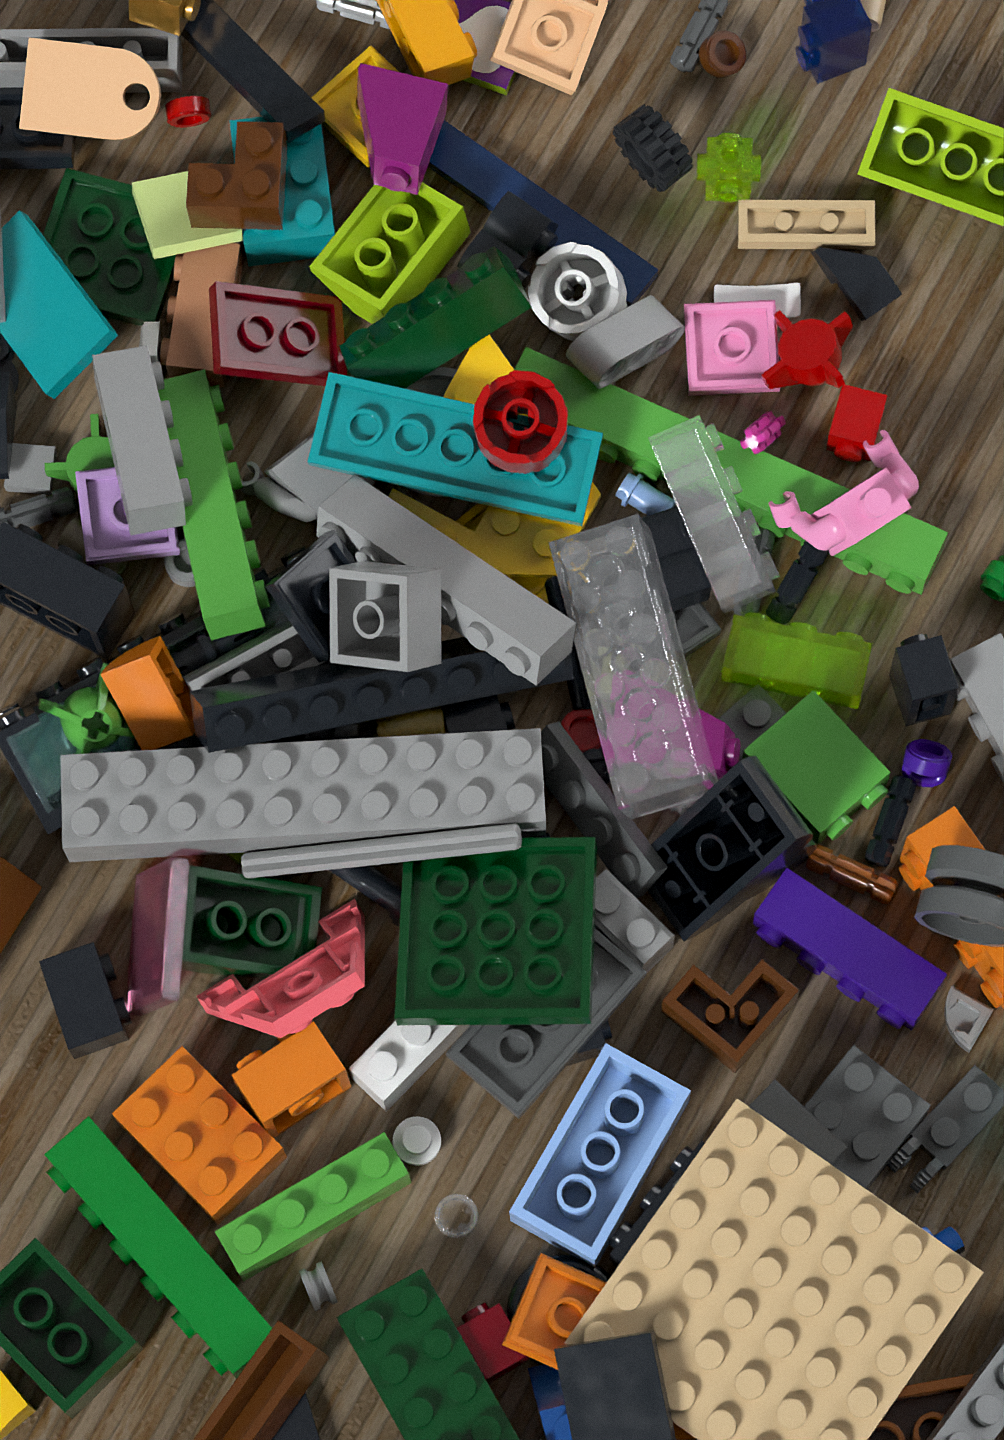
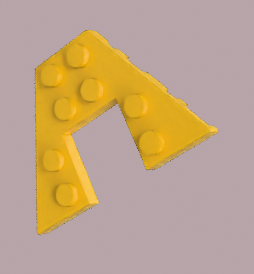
(504, 538)

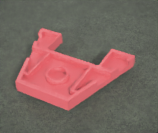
(303, 988)

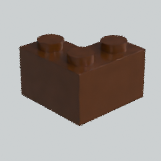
(244, 192)
(726, 1023)

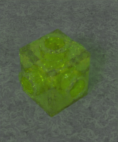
(728, 168)

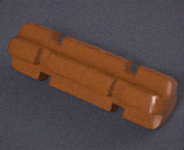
(852, 874)

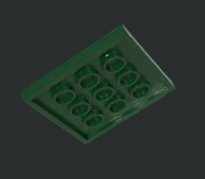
(499, 936)

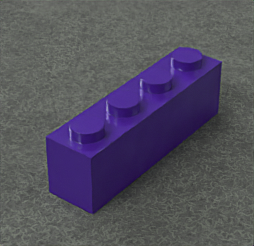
(848, 949)

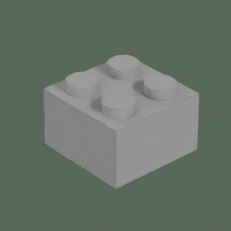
(385, 616)

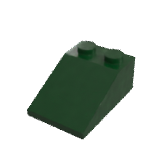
(247, 923)

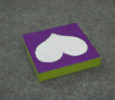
(484, 22)

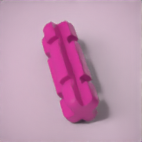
(762, 432)

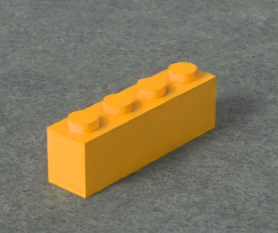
(431, 38)

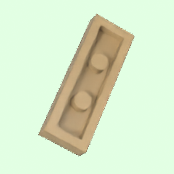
(806, 224)

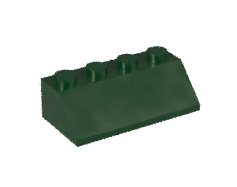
(438, 322)

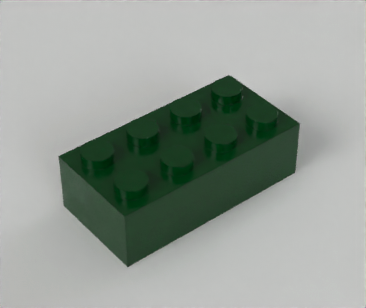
(423, 1365)

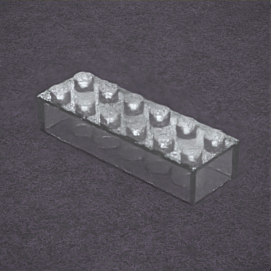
(634, 667)

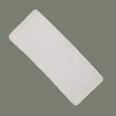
(786, 296)

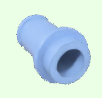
(643, 495)

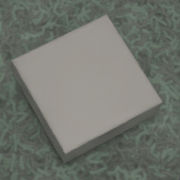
(28, 469)

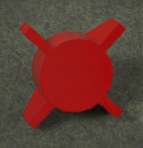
(809, 352)

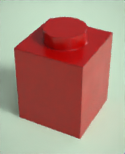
(854, 421)

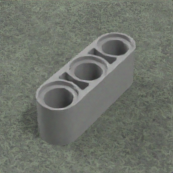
(625, 342)

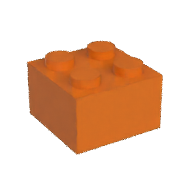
(291, 1079)

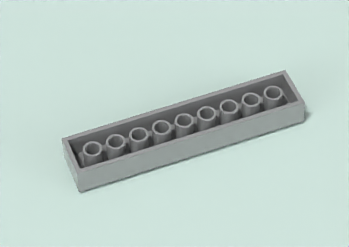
(298, 793)

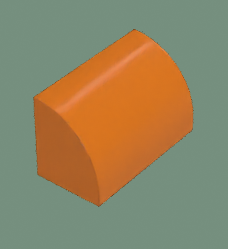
(151, 694)

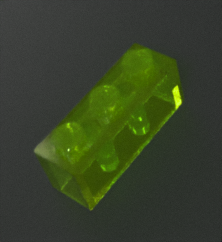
(796, 659)

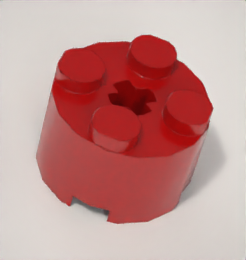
(506, 398)

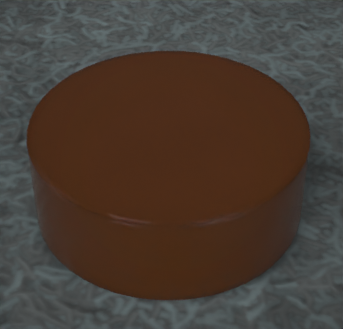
(722, 54)

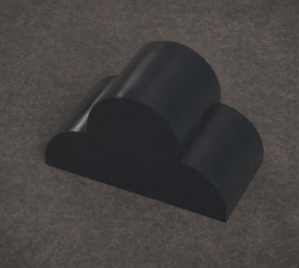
(728, 848)

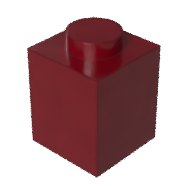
(483, 1335)

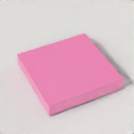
(730, 346)

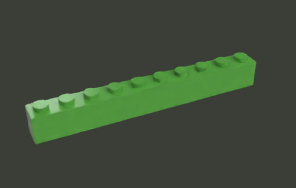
(898, 551)

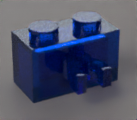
(833, 38)

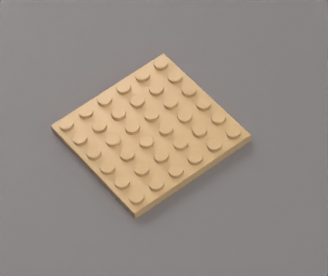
(780, 1292)

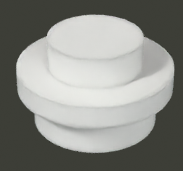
(417, 1140)

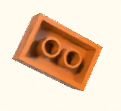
(200, 1135)

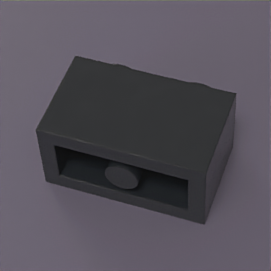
(923, 679)
(84, 999)

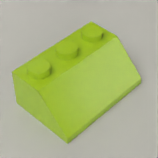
(391, 249)

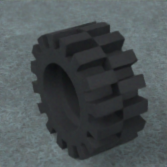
(652, 148)

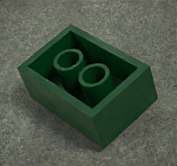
(59, 1330)

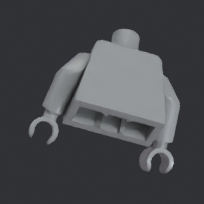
(294, 485)

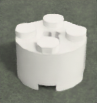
(554, 282)

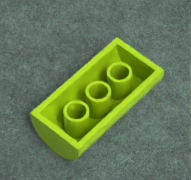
(938, 156)

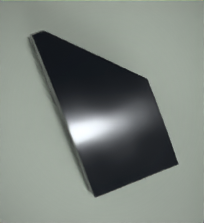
(859, 278)

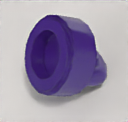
(926, 762)

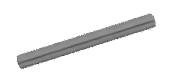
(382, 851)

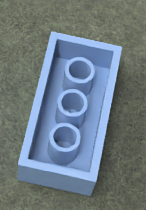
(600, 1155)

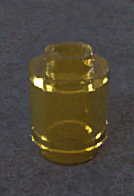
(412, 723)

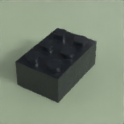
(62, 591)

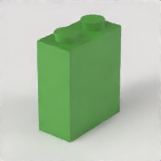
(820, 767)

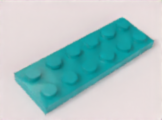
(433, 448)

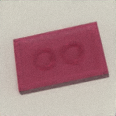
(157, 936)

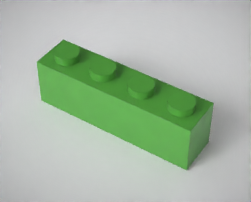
(313, 1206)

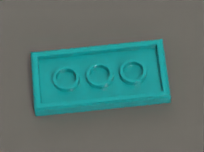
(47, 310)

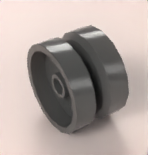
(965, 895)

